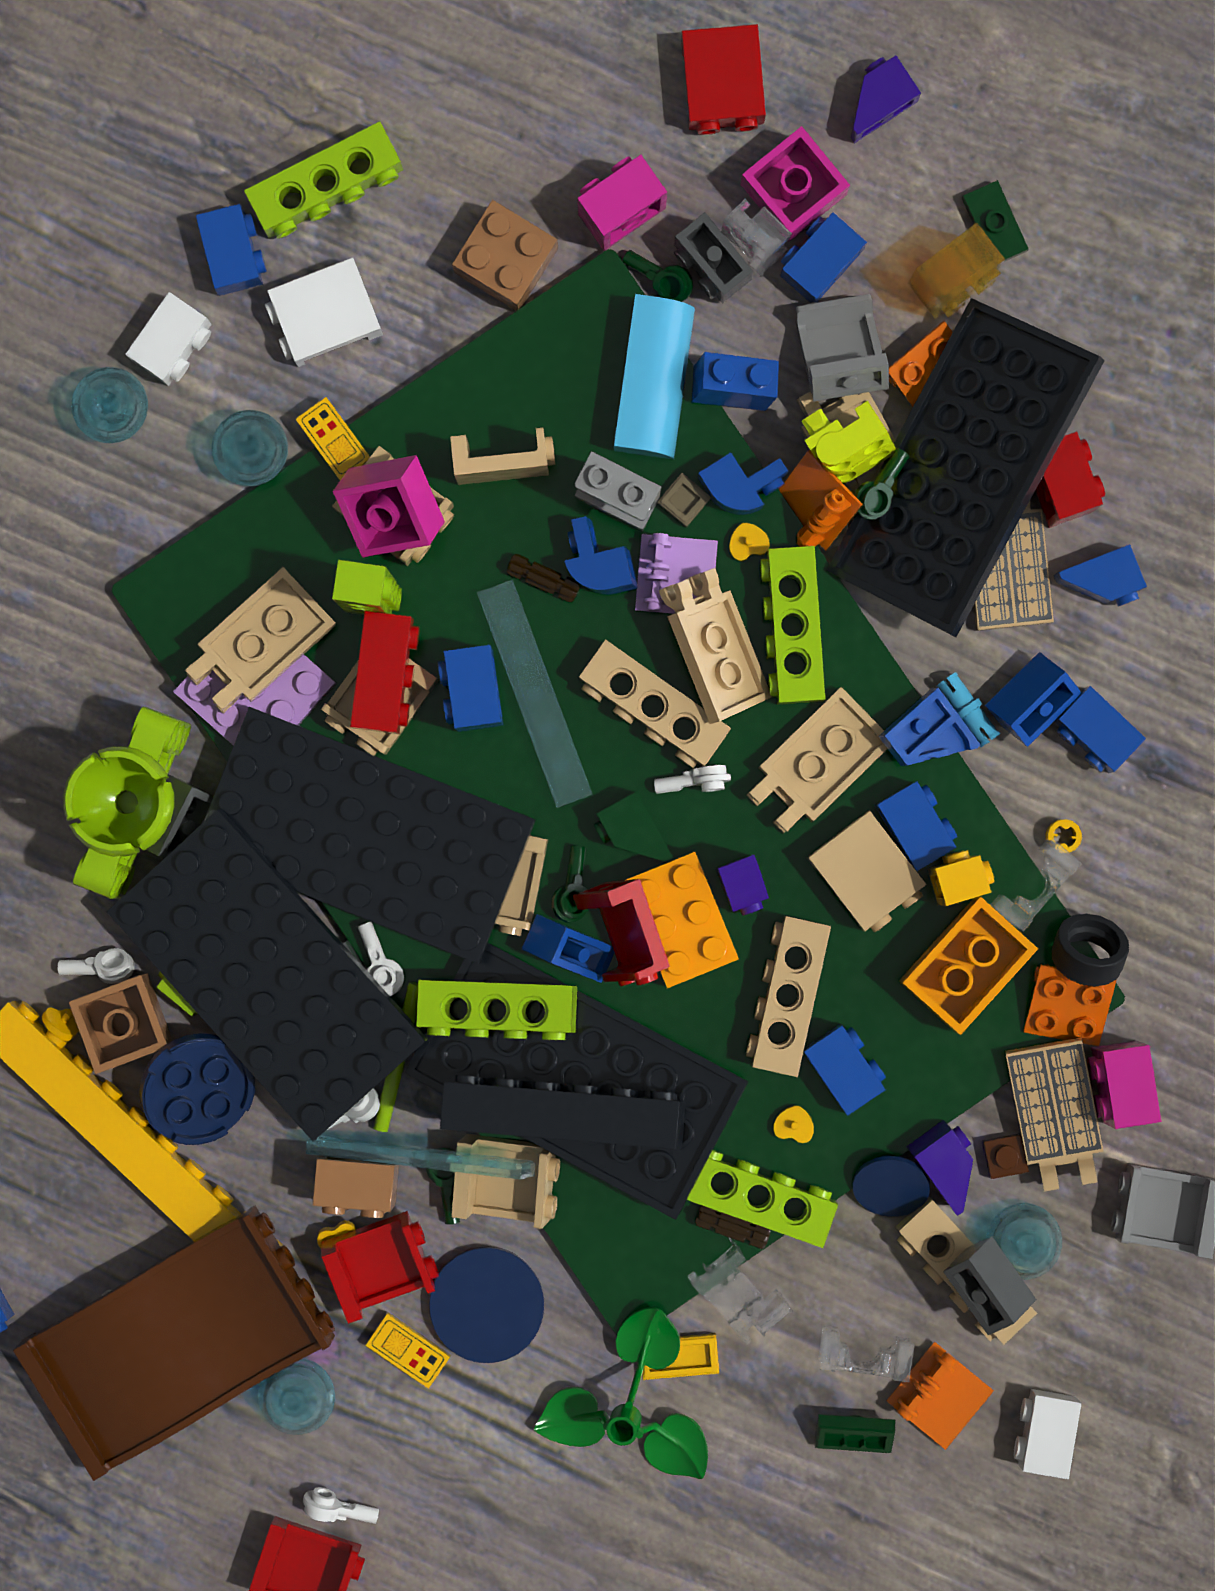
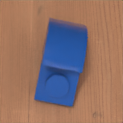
(734, 491)
(598, 571)

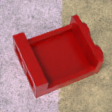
(723, 78)
(629, 930)
(378, 1263)
(305, 1560)

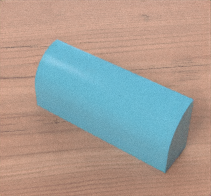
(654, 377)

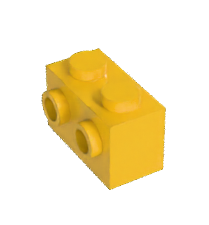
(960, 878)

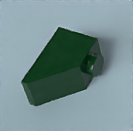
(632, 829)

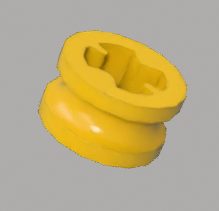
(1065, 824)

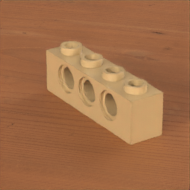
(611, 662)
(787, 1056)
(931, 1221)

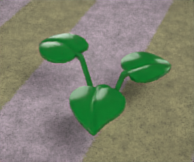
(574, 1417)

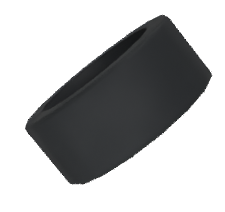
(1083, 968)

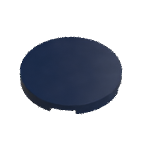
(195, 1089)
(487, 1304)

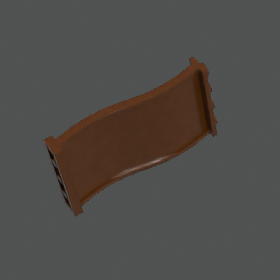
(175, 1342)

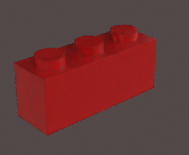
(384, 672)

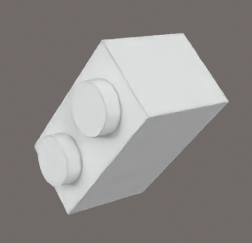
(170, 340)
(1048, 1433)

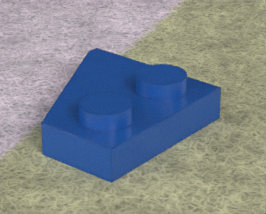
(928, 731)

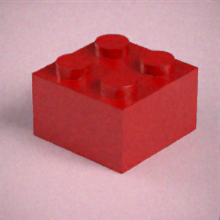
(1068, 484)

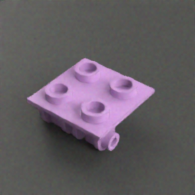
(667, 562)

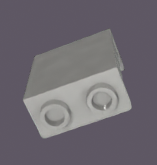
(841, 347)
(617, 491)
(1166, 1210)

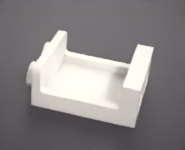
(322, 312)

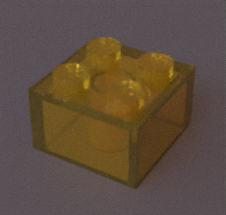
(956, 271)

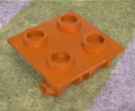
(915, 366)
(819, 502)
(1067, 1008)
(940, 1395)

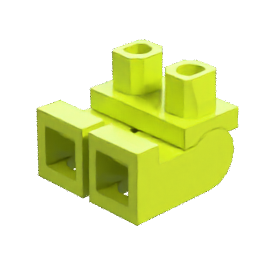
(850, 449)

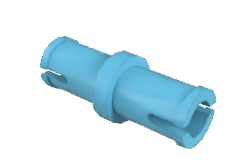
(968, 709)

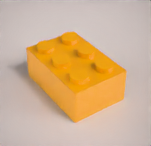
(686, 919)
(968, 965)

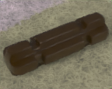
(543, 577)
(732, 1227)

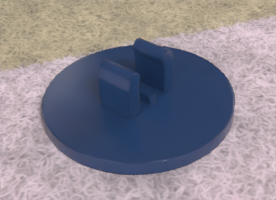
(891, 1186)

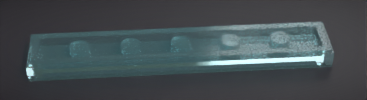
(534, 693)
(421, 1157)

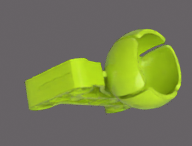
(123, 801)

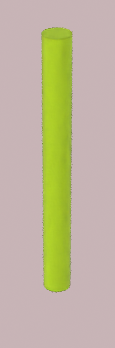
(393, 1079)

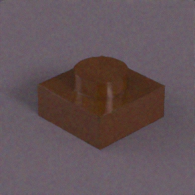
(1005, 1156)

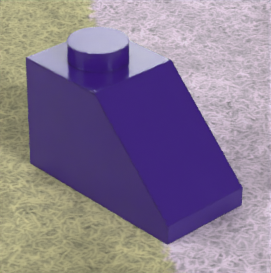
(882, 96)
(743, 885)
(946, 1162)

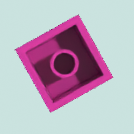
(795, 182)
(621, 201)
(389, 506)
(1124, 1084)

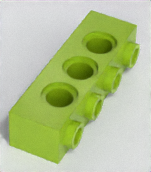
(333, 161)
(799, 565)
(365, 588)
(437, 996)
(809, 1227)

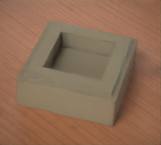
(684, 500)

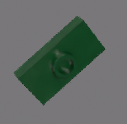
(993, 214)
(854, 1433)

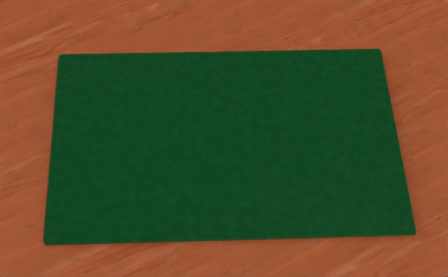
(564, 371)

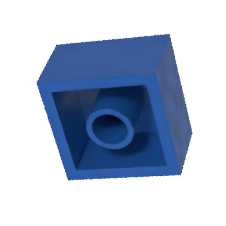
(472, 688)

